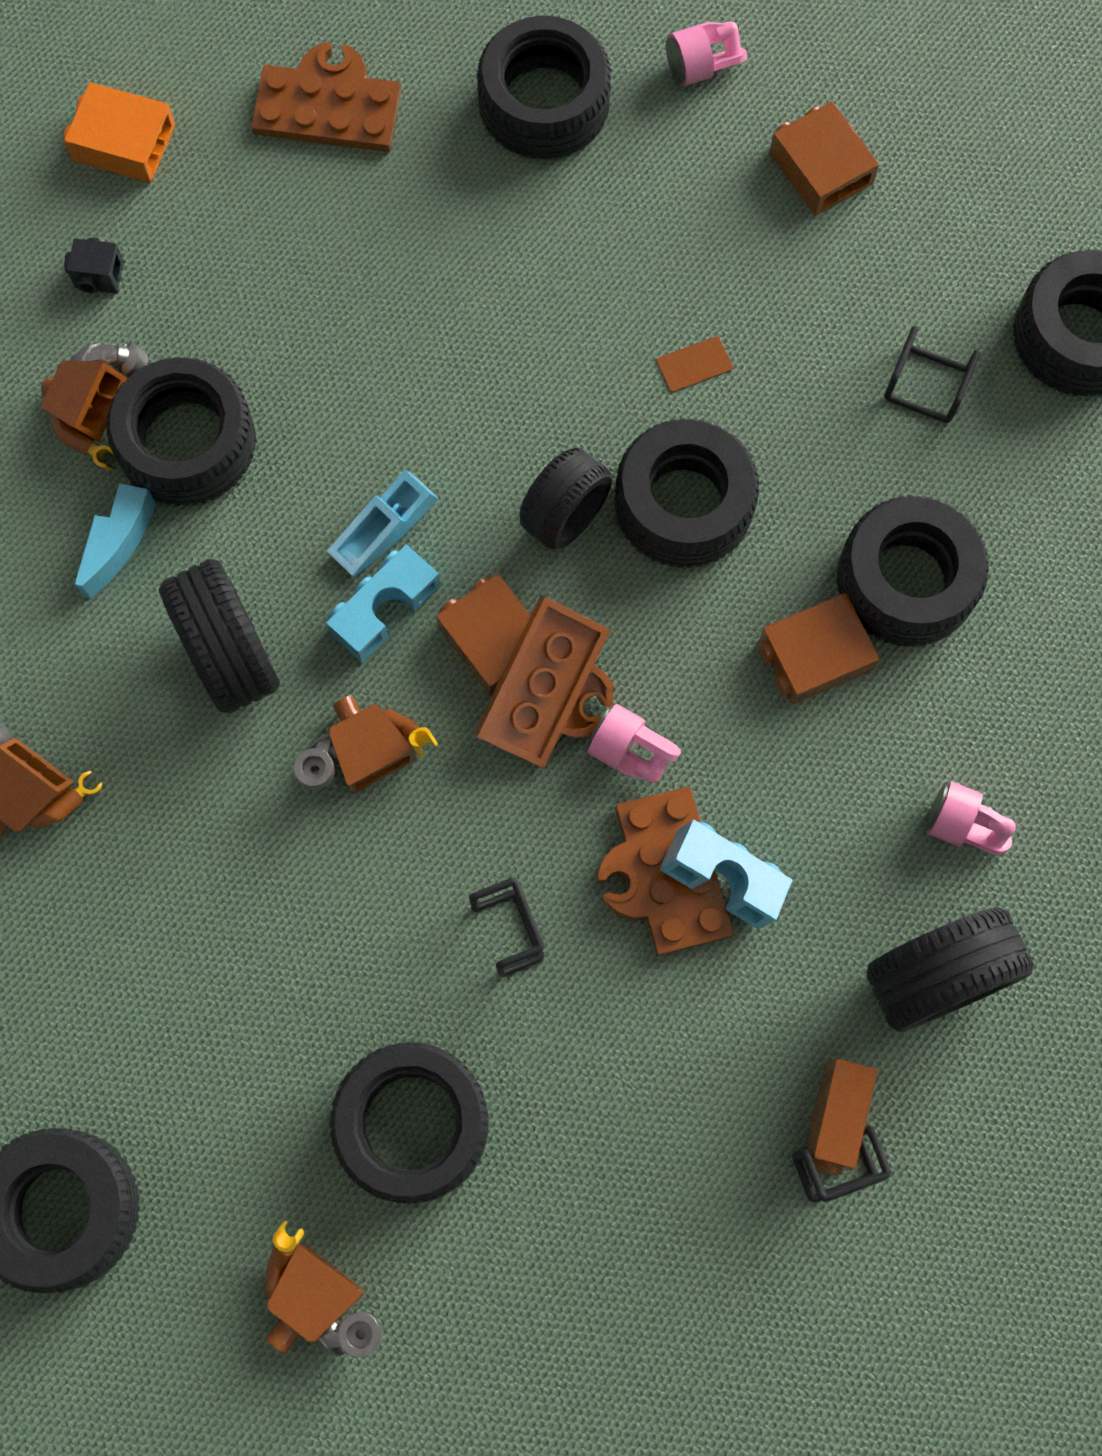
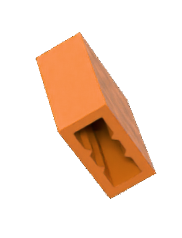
(119, 132)

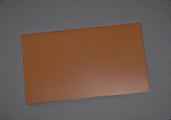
(694, 363)

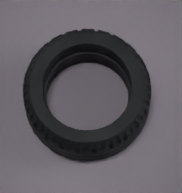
(565, 498)

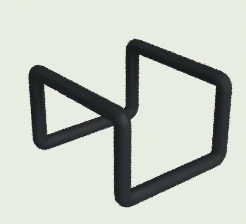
(909, 347)
(527, 918)
(847, 1187)

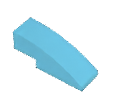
(382, 523)
(114, 538)

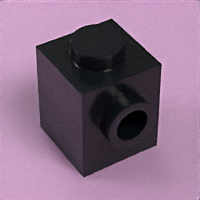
(94, 265)

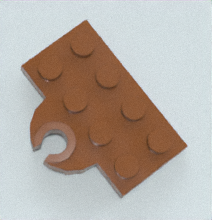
(327, 102)
(547, 684)
(674, 913)

